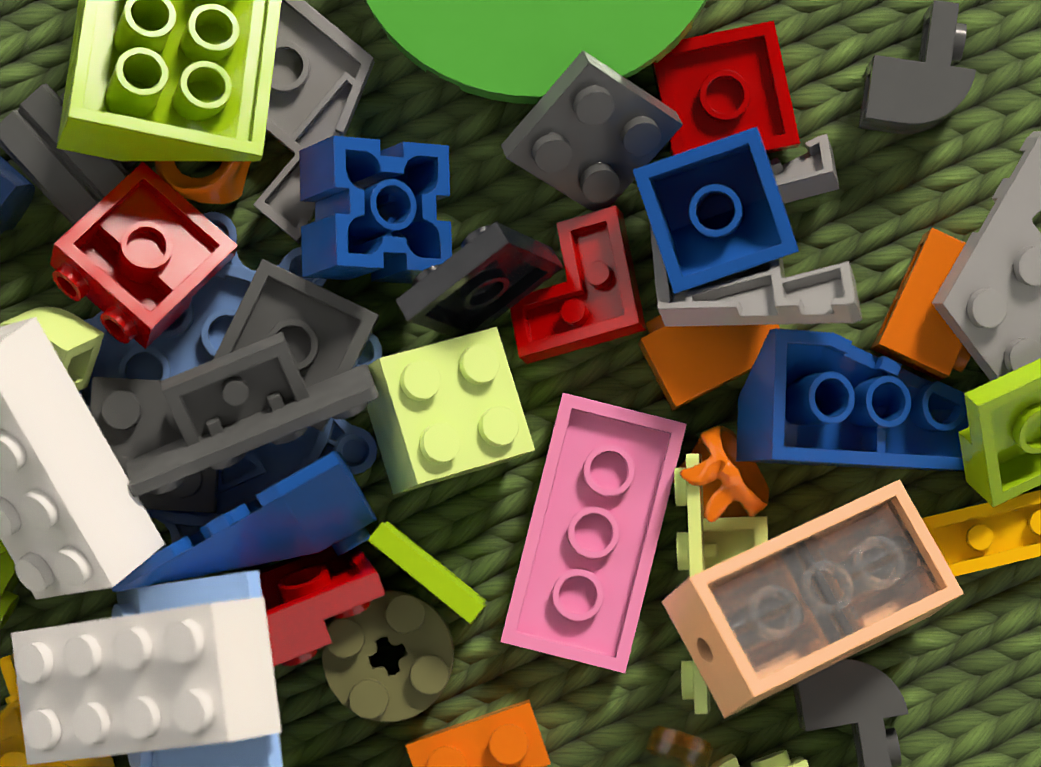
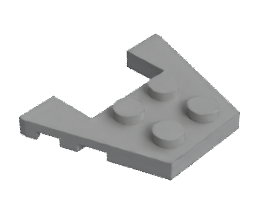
(312, 97)
(996, 280)
(763, 292)

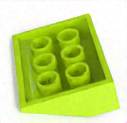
(170, 79)

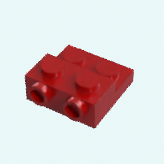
(140, 256)
(306, 592)

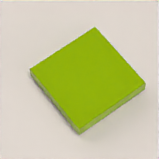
(428, 571)

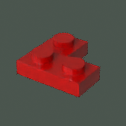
(596, 300)

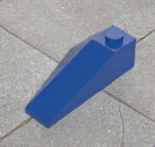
(842, 407)
(286, 521)

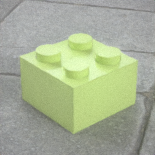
(446, 410)

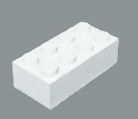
(61, 486)
(146, 681)

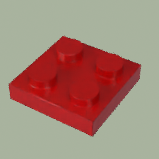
(727, 86)

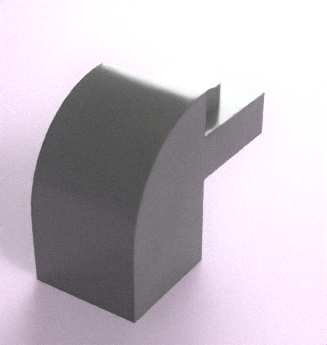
(919, 94)
(855, 696)

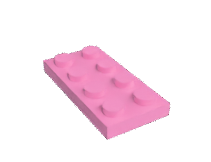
(593, 533)

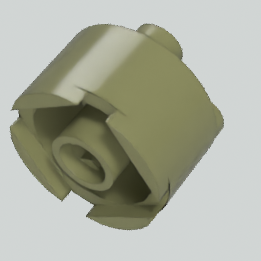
(374, 690)

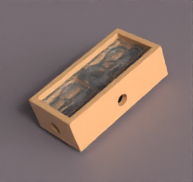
(811, 597)

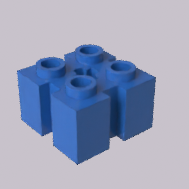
(374, 209)

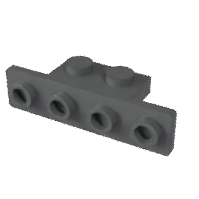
(241, 405)

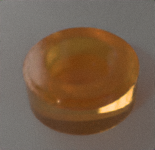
(679, 747)

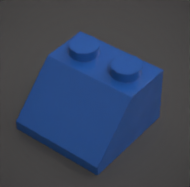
(716, 210)

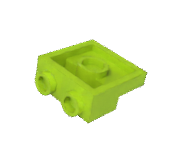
(1004, 435)

